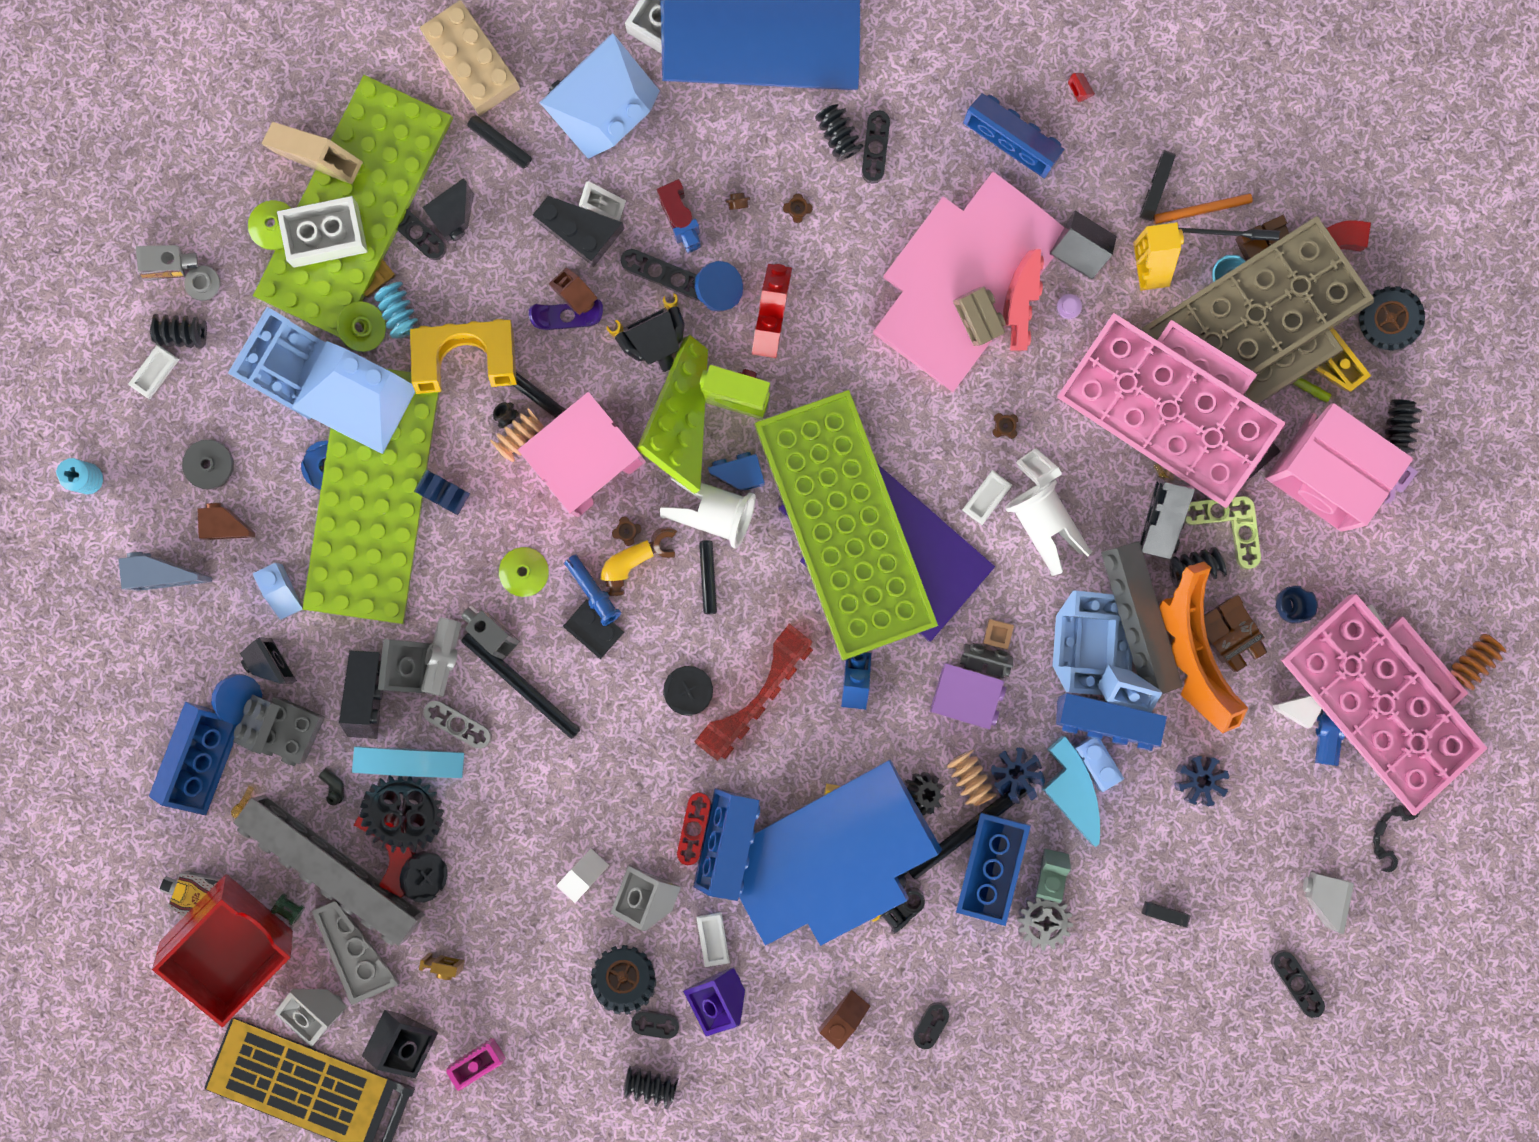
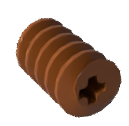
(1476, 660)

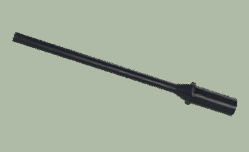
(1256, 234)

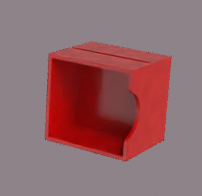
(223, 950)

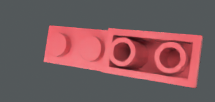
(1023, 288)

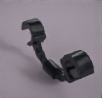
(1380, 829)

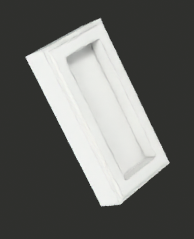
(153, 371)
(1038, 468)
(987, 497)
(713, 939)

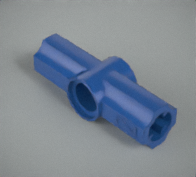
(1328, 741)

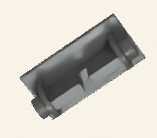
(998, 662)

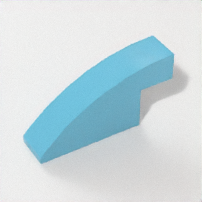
(407, 762)
(1074, 791)

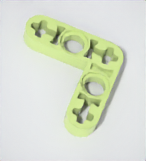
(1237, 520)

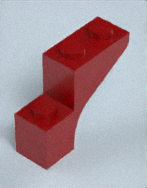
(771, 310)

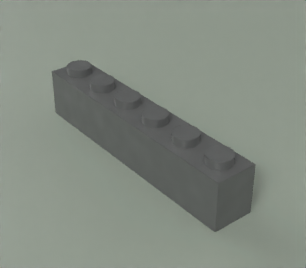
(1141, 616)

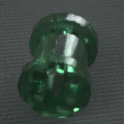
(279, 909)

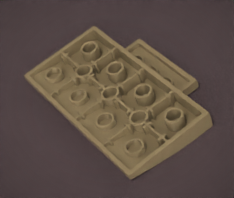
(1276, 309)

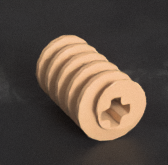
(518, 436)
(970, 779)

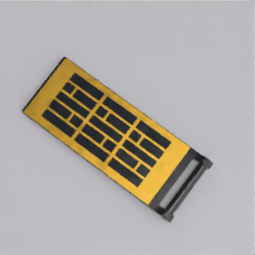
(304, 1085)

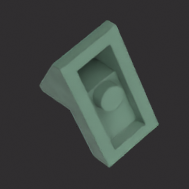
(1052, 875)

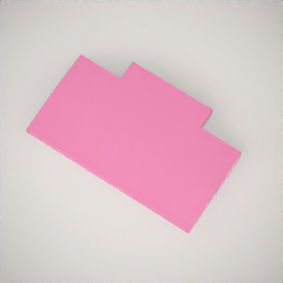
(951, 257)
(1175, 404)
(1388, 699)

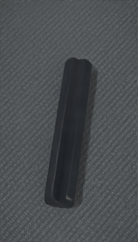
(499, 141)
(708, 577)

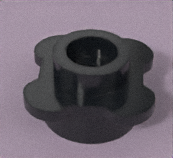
(505, 414)

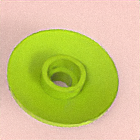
(264, 236)
(372, 326)
(536, 574)

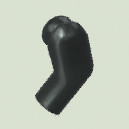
(335, 787)

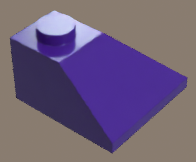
(717, 1001)

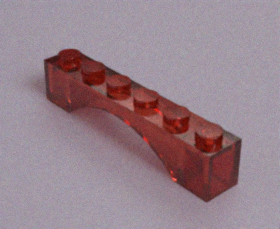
(720, 734)

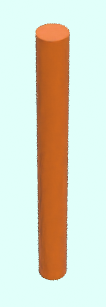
(1202, 208)

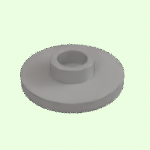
(202, 283)

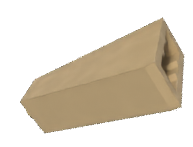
(312, 152)

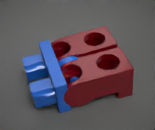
(680, 217)

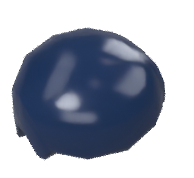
(1303, 601)

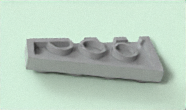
(354, 957)

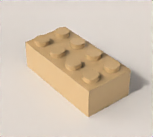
(470, 58)

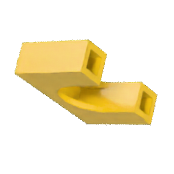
(432, 344)

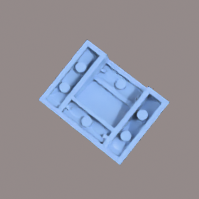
(602, 98)
(277, 358)
(354, 397)
(1088, 640)

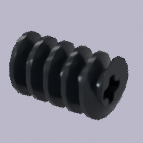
(838, 133)
(178, 333)
(1402, 424)
(1212, 558)
(649, 1088)

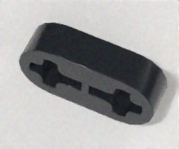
(1166, 914)
(925, 1022)
(655, 1031)

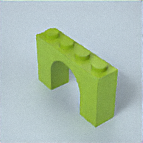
(735, 391)

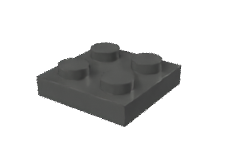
(402, 666)
(255, 724)

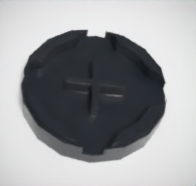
(688, 690)
(423, 876)

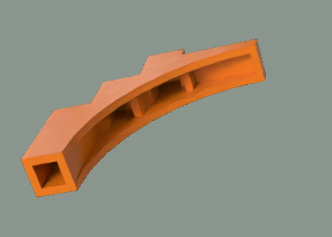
(1205, 684)

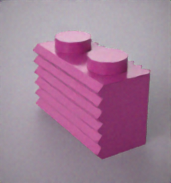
(475, 1064)

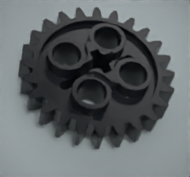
(378, 812)

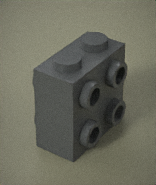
(292, 732)

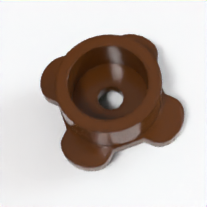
(797, 200)
(737, 201)
(1010, 420)
(619, 533)

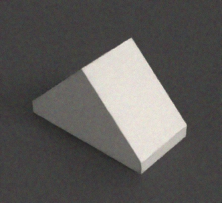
(601, 201)
(1300, 710)
(582, 875)

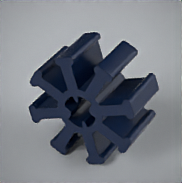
(442, 492)
(1007, 775)
(1205, 789)

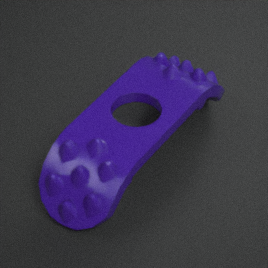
(548, 316)

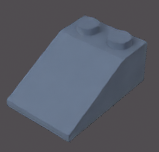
(145, 572)

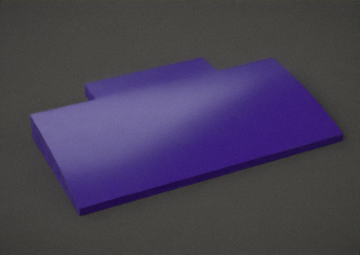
(943, 559)

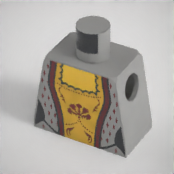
(153, 262)
(187, 890)

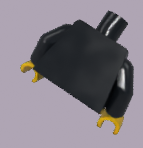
(653, 336)

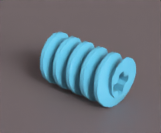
(395, 310)
(79, 476)

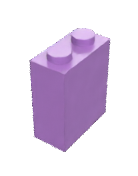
(968, 696)

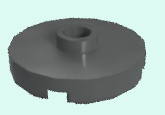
(220, 464)

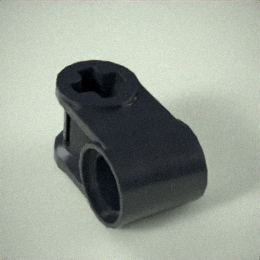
(904, 912)

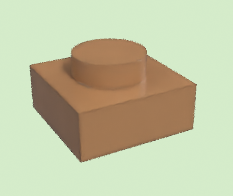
(998, 634)

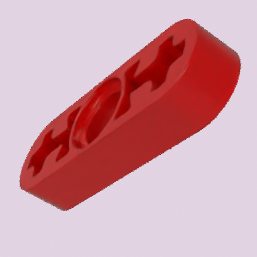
(683, 845)

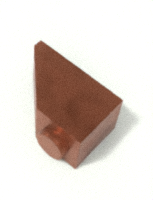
(573, 291)
(221, 523)
(844, 1019)

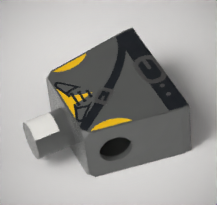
(489, 633)

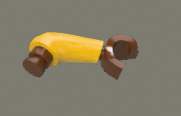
(620, 564)

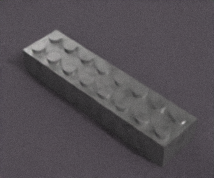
(328, 869)

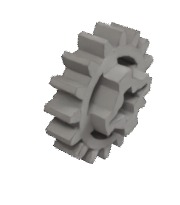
(1044, 933)

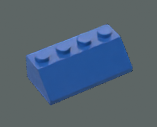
(1013, 134)
(1110, 720)
(193, 760)
(726, 845)
(993, 868)

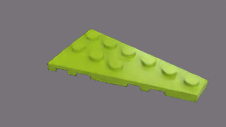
(677, 422)

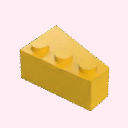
(1157, 255)
(1344, 369)

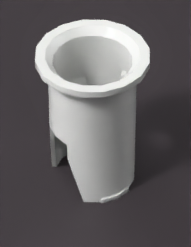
(718, 513)
(1044, 516)

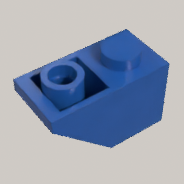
(740, 473)
(856, 681)

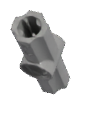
(441, 657)

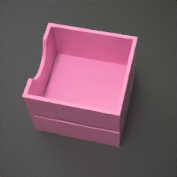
(580, 454)
(1339, 468)

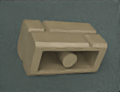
(980, 316)

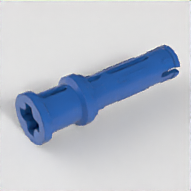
(598, 599)

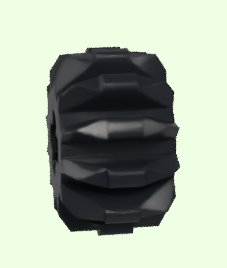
(931, 794)

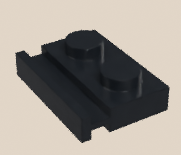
(588, 629)

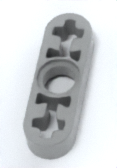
(437, 721)

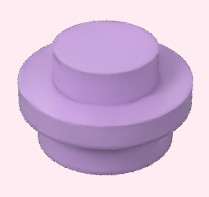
(1069, 306)

